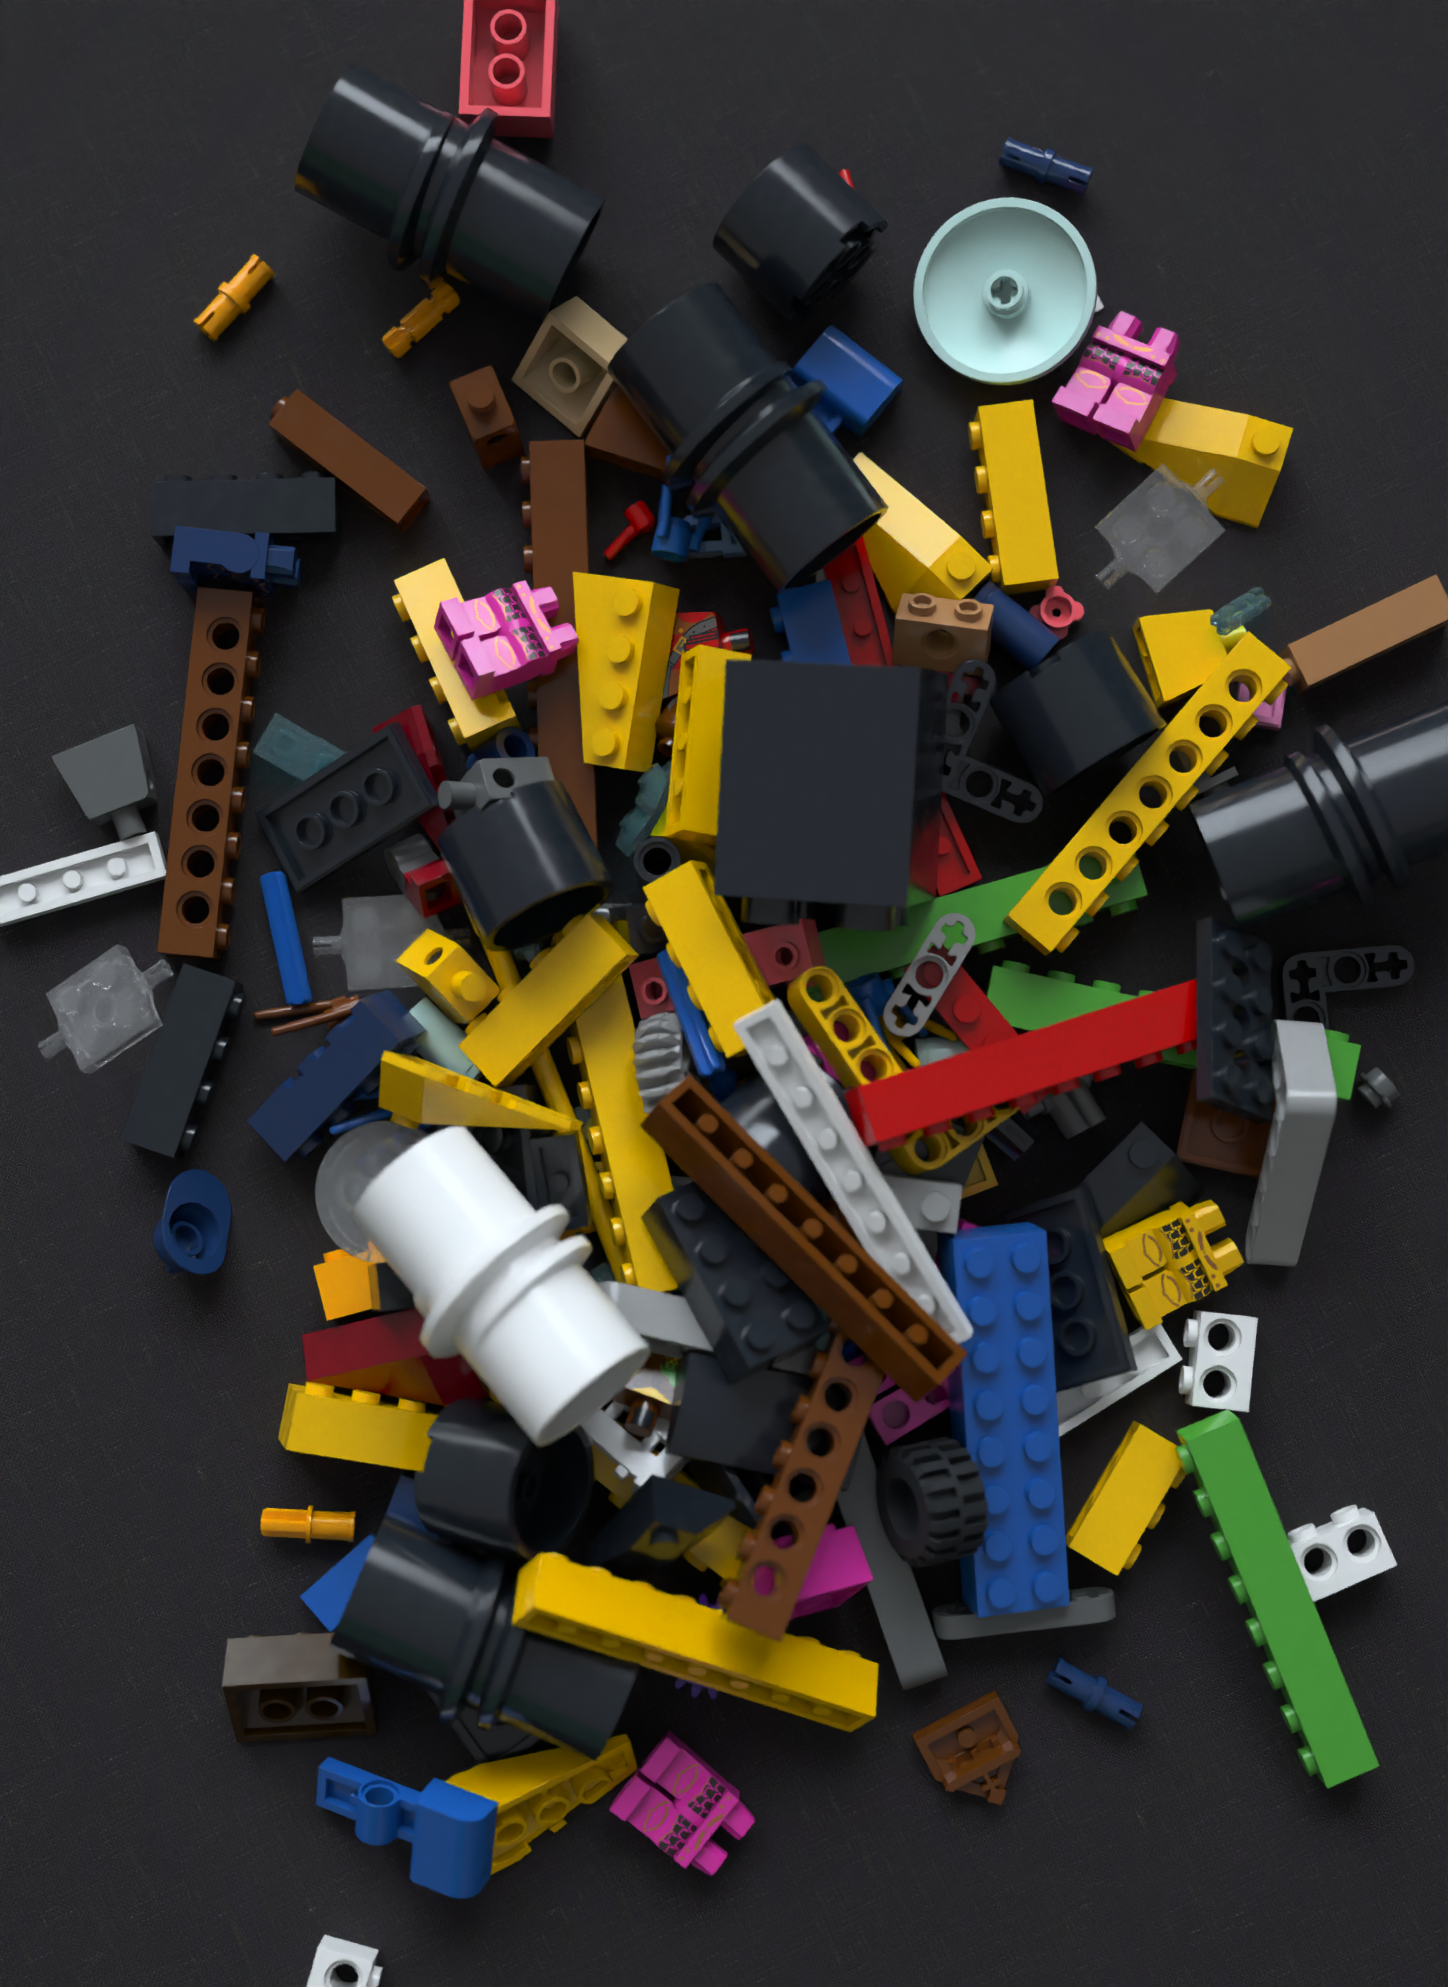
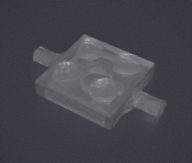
(1160, 528)
(377, 934)
(104, 1009)

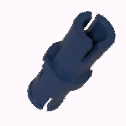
(1045, 166)
(1094, 1693)

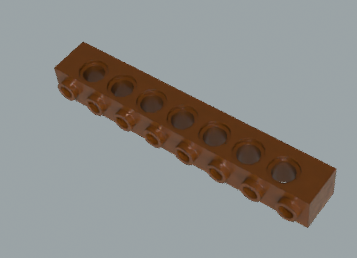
(214, 614)
(771, 1613)

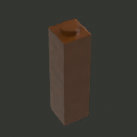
(349, 460)

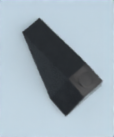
(1136, 1180)
(655, 1528)

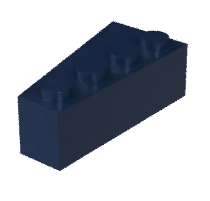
(336, 1076)

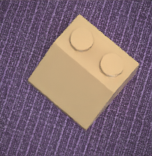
(569, 364)

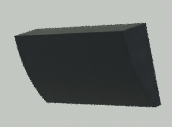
(742, 1421)

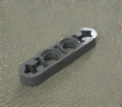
(1086, 1607)

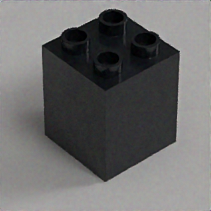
(830, 790)

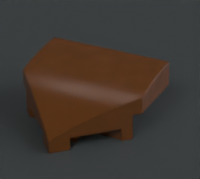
(972, 1748)

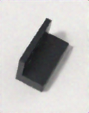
(561, 1174)

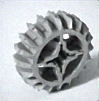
(662, 1058)

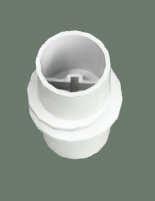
(500, 1284)

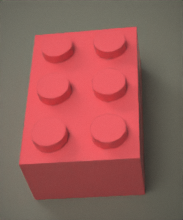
(510, 64)

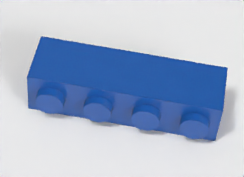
(810, 625)

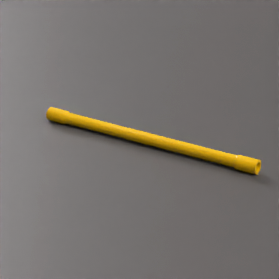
(557, 1100)

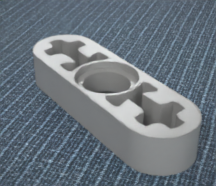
(937, 939)

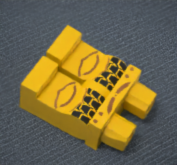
(1169, 1260)

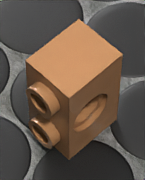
(924, 646)

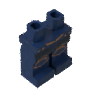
(233, 559)

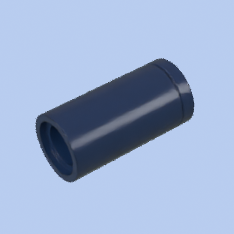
(1016, 629)

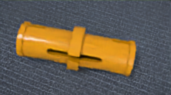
(234, 297)

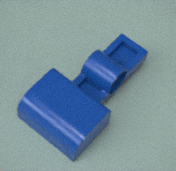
(855, 382)
(445, 1823)

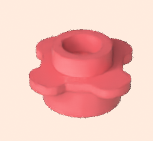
(1057, 599)

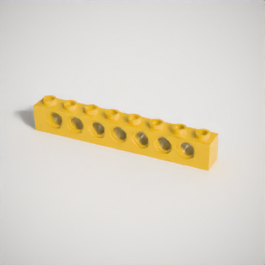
(1246, 663)

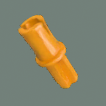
(308, 1524)

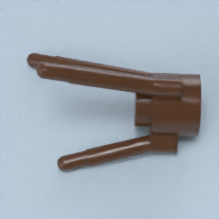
(334, 1010)

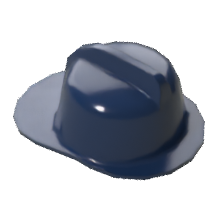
(193, 1224)

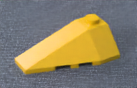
(1235, 444)
(916, 549)
(437, 1096)
(541, 1789)

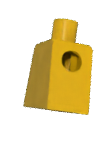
(1181, 652)
(452, 981)

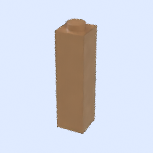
(1366, 634)

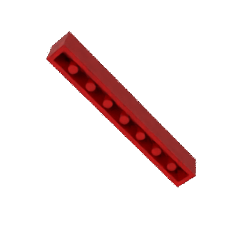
(1024, 1065)

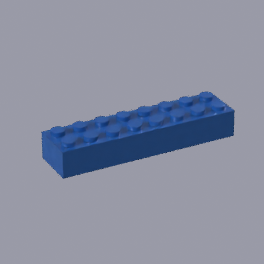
(1008, 1416)

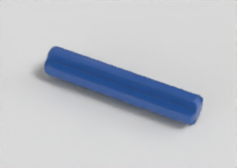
(286, 938)
(692, 1020)

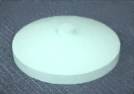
(1005, 291)

